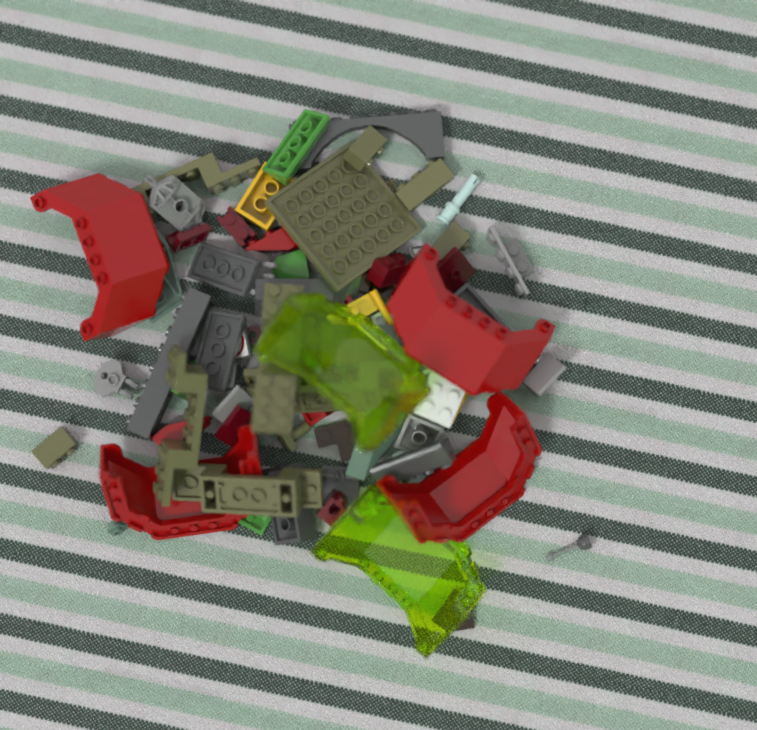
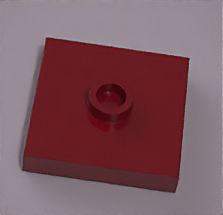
(454, 270)
(229, 429)

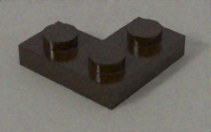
(339, 434)

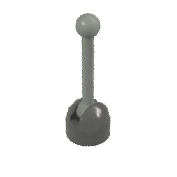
(582, 543)

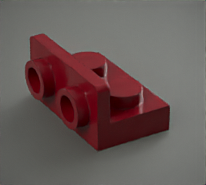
(181, 240)

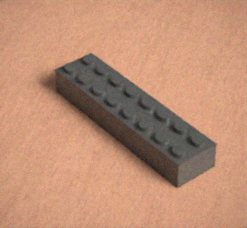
(156, 390)

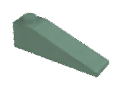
(362, 462)

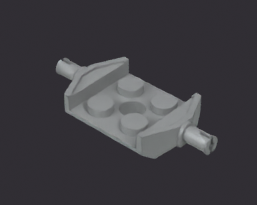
(167, 194)

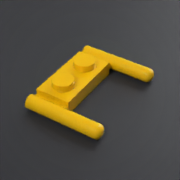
(369, 304)

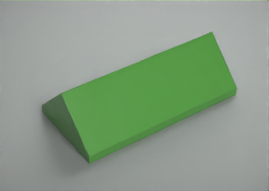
(296, 146)

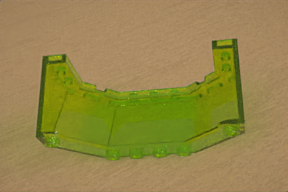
(347, 362)
(428, 580)

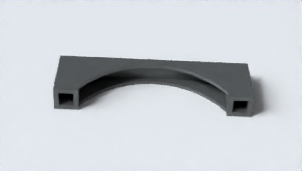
(420, 129)

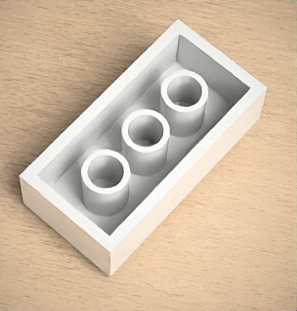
(442, 402)

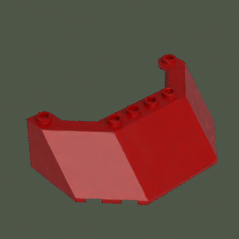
(118, 247)
(457, 337)
(477, 485)
(132, 500)

